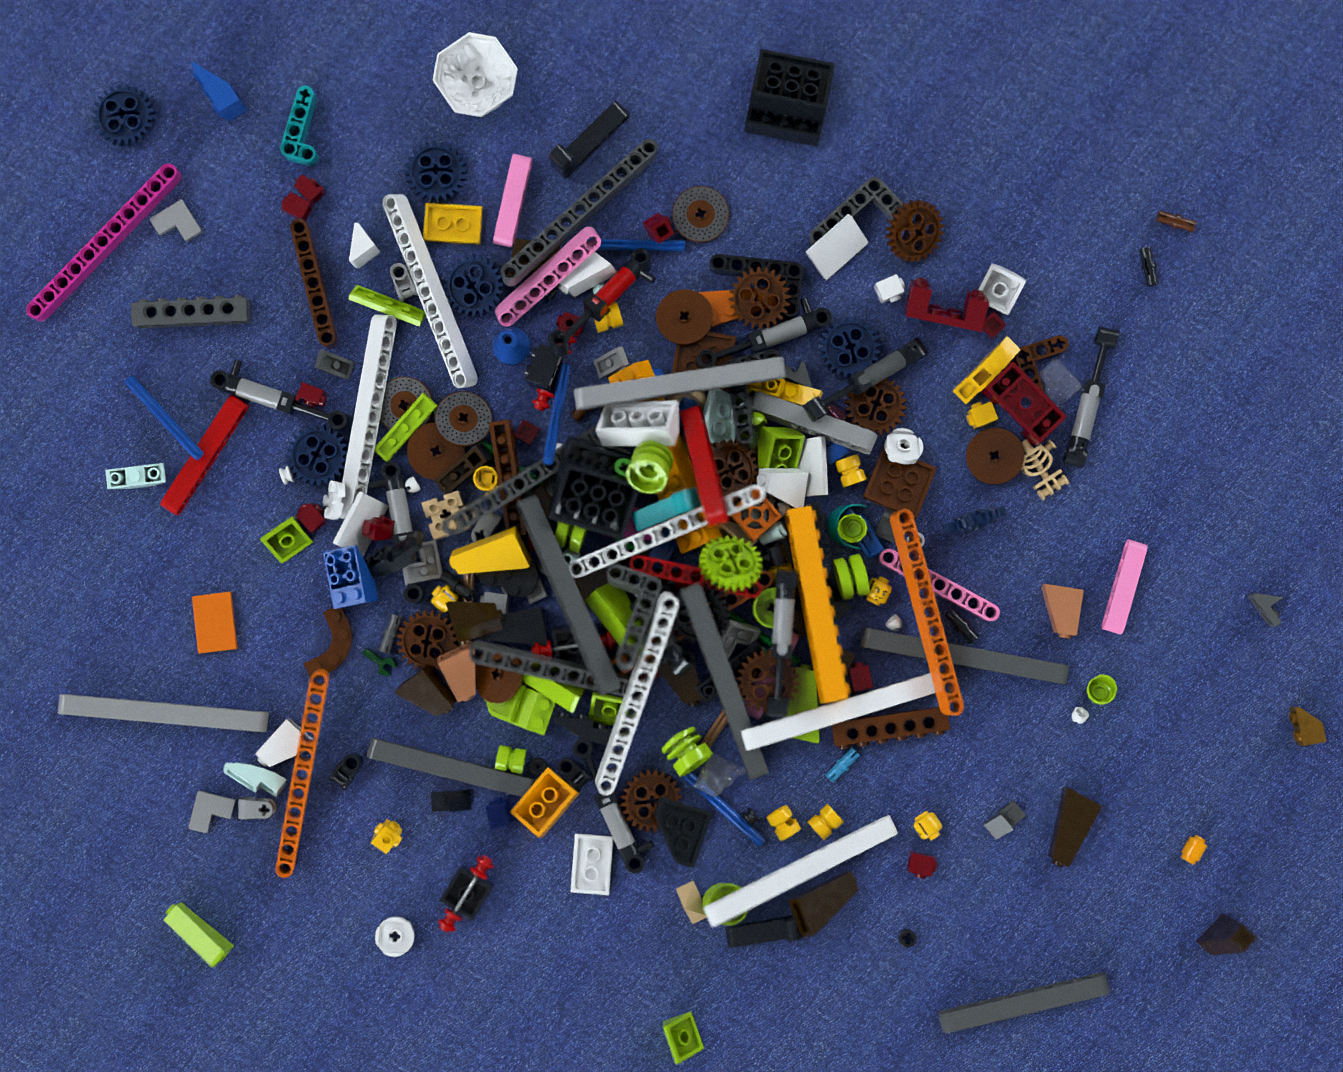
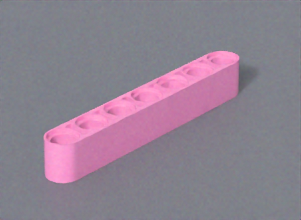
(552, 268)
(948, 586)

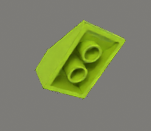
(779, 447)
(534, 712)

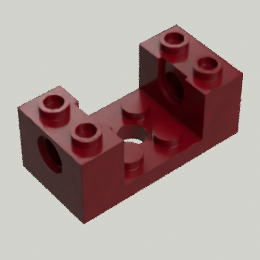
(972, 315)
(1009, 389)

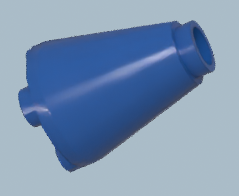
(514, 352)

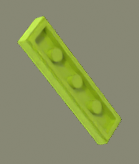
(387, 305)
(405, 427)

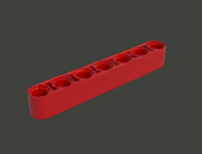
(211, 445)
(704, 466)
(685, 577)

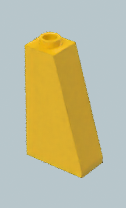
(492, 553)

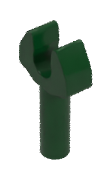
(379, 661)

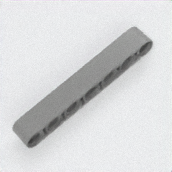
(827, 426)

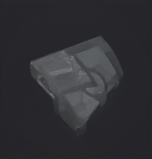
(1059, 382)
(717, 775)

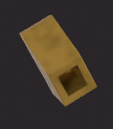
(1306, 727)

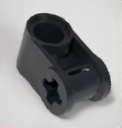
(344, 773)
(574, 774)

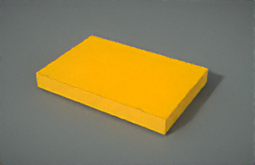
(452, 223)

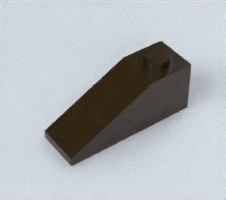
(464, 468)

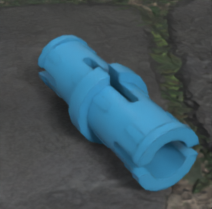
(842, 765)

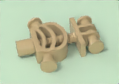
(1029, 452)

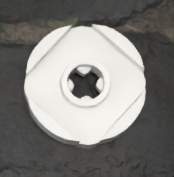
(897, 453)
(333, 500)
(385, 942)

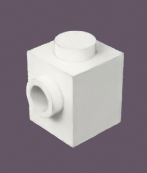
(890, 289)

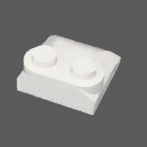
(1001, 288)

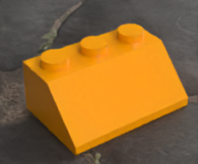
(544, 802)

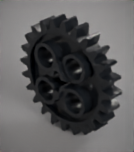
(717, 604)

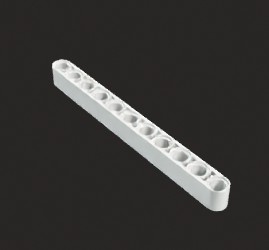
(430, 290)
(368, 408)
(656, 533)
(636, 684)
(838, 711)
(800, 870)

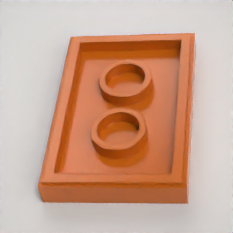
(214, 622)

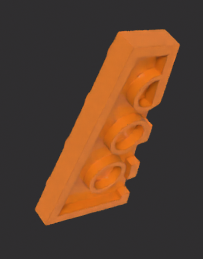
(721, 304)

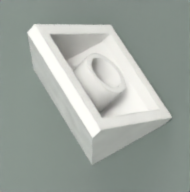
(361, 247)

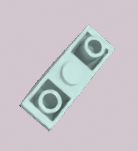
(136, 476)

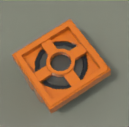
(754, 518)

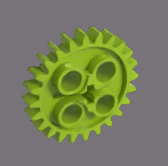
(730, 563)

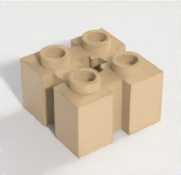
(436, 509)

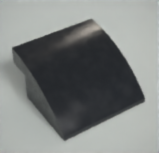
(789, 97)
(590, 490)

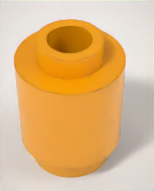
(1193, 849)

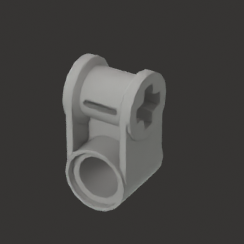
(403, 285)
(487, 525)
(253, 808)

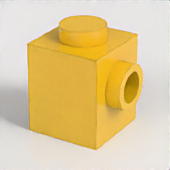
(981, 414)

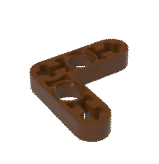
(1033, 356)

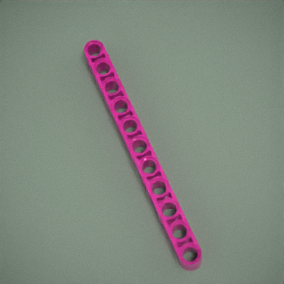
(94, 244)

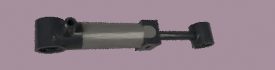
(870, 376)
(680, 658)

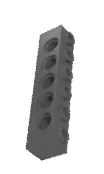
(141, 312)

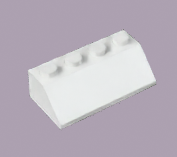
(639, 422)

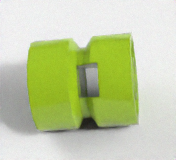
(510, 759)

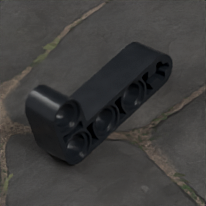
(763, 931)

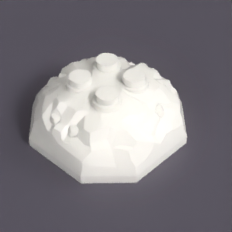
(475, 74)

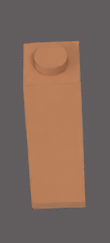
(1063, 608)
(459, 672)

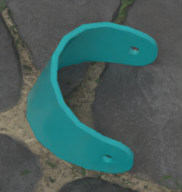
(832, 524)

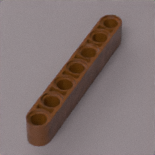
(310, 275)

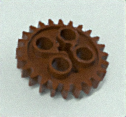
(903, 222)
(774, 288)
(891, 411)
(722, 457)
(411, 636)
(765, 662)
(649, 783)

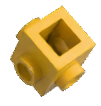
(387, 835)

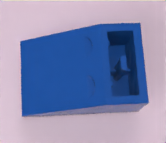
(220, 93)
(349, 578)

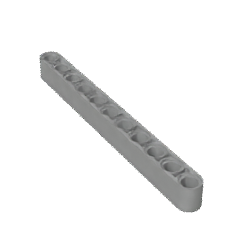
(679, 383)
(163, 712)

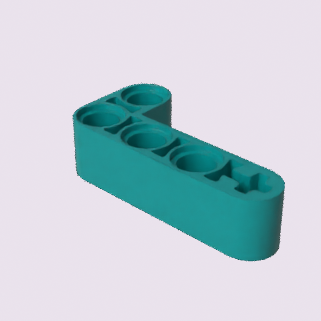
(303, 124)
(666, 509)

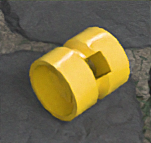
(612, 319)
(850, 471)
(486, 478)
(783, 822)
(825, 822)

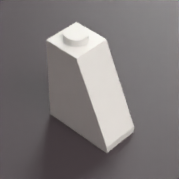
(587, 275)
(784, 484)
(281, 744)

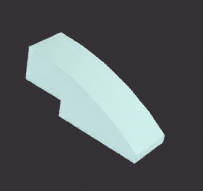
(255, 777)

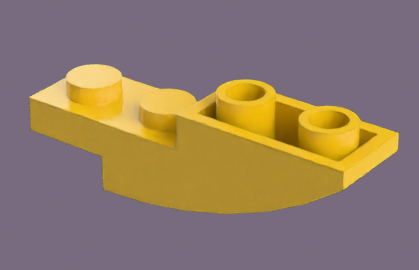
(986, 370)
(786, 391)

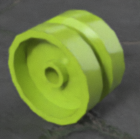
(576, 535)
(853, 576)

